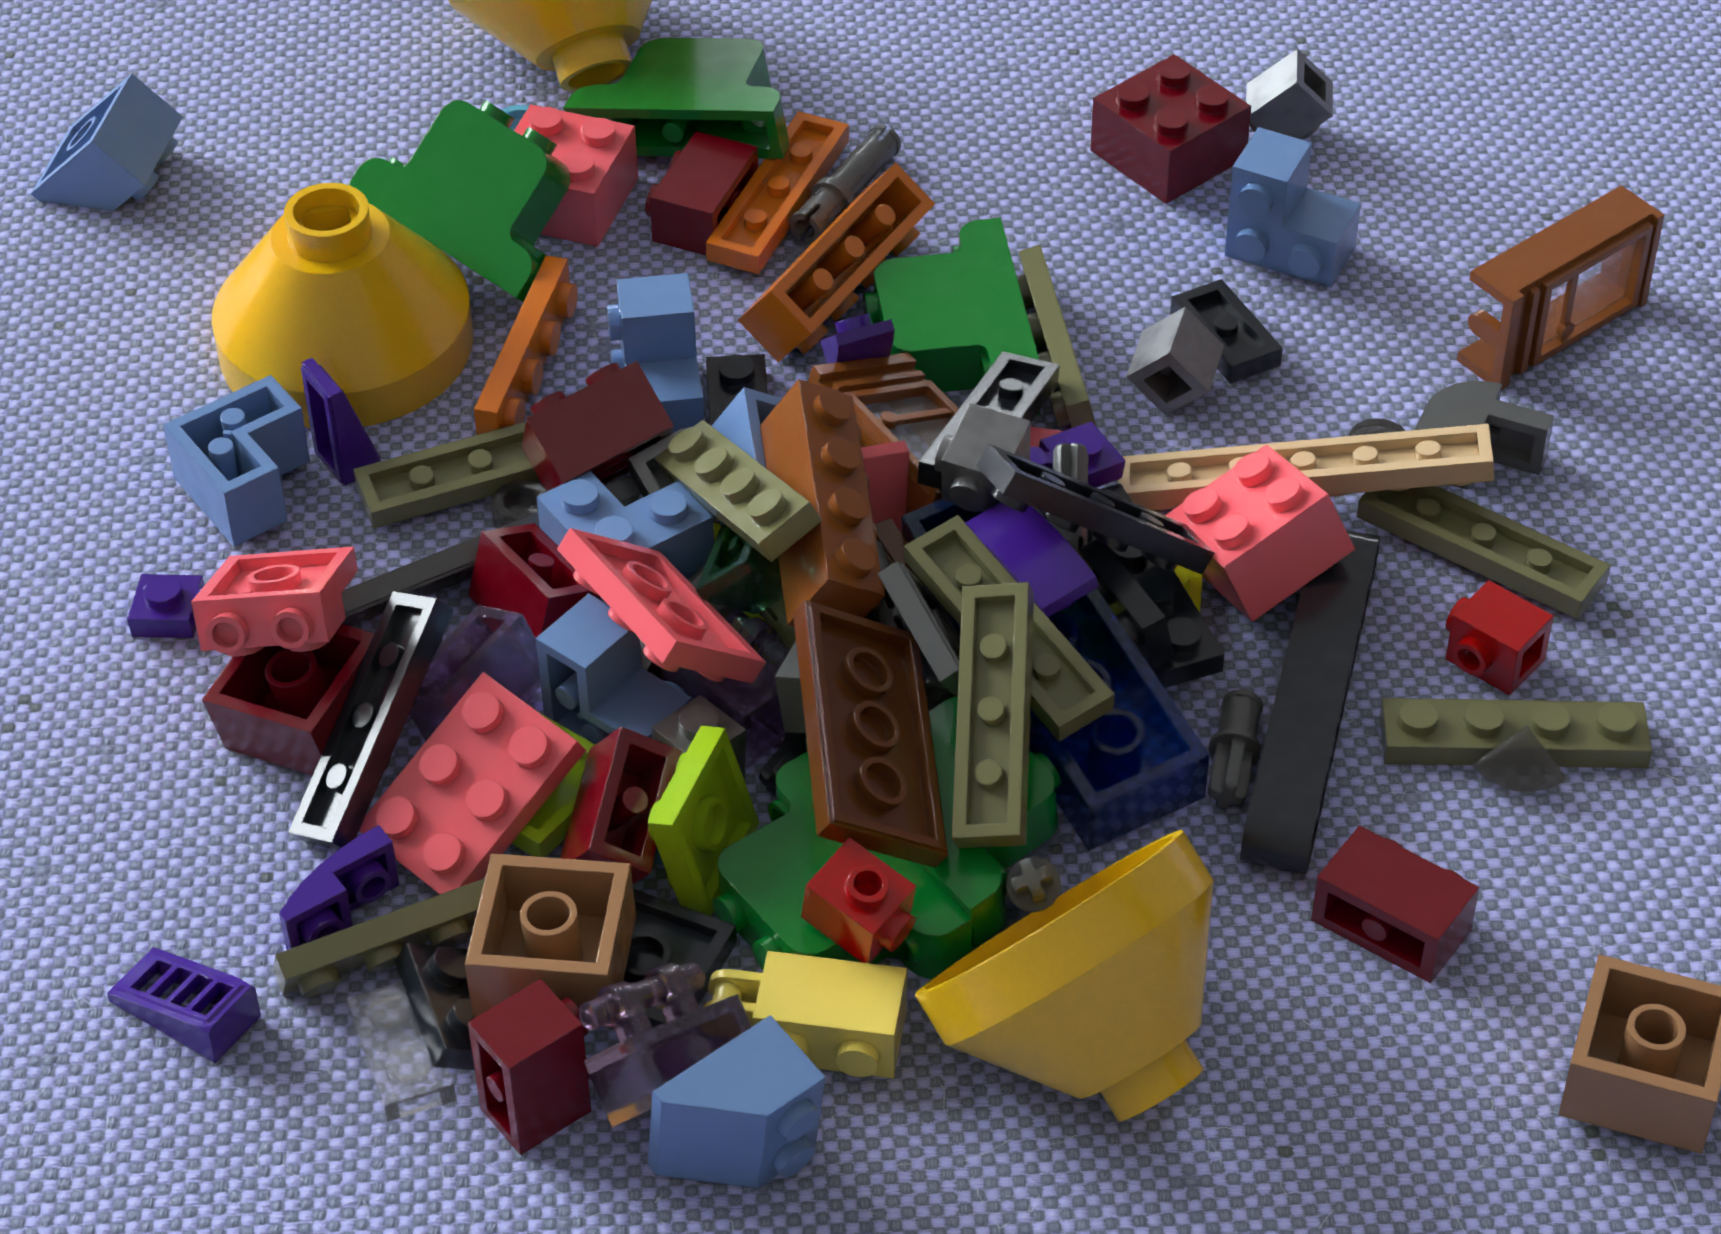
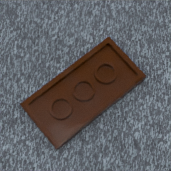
(869, 735)

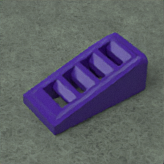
(334, 426)
(210, 1034)

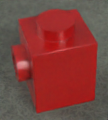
(1498, 636)
(860, 902)

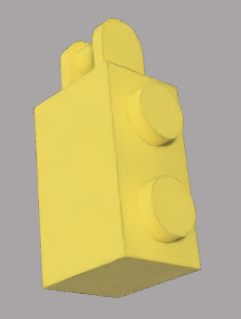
(834, 1009)

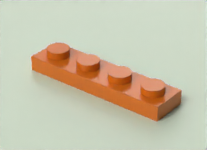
(776, 192)
(529, 342)

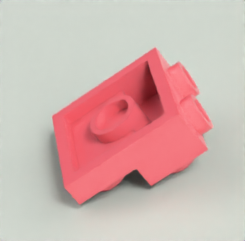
(274, 601)

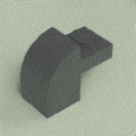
(1516, 433)

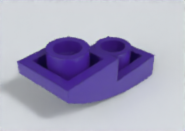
(859, 340)
(1035, 554)
(340, 884)

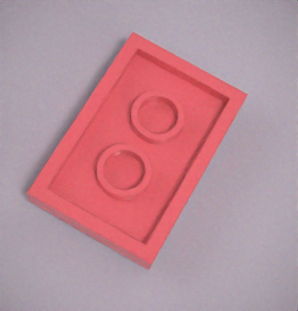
(660, 608)
(472, 786)

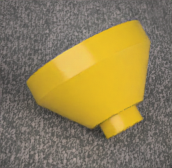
(574, 37)
(353, 295)
(1093, 984)

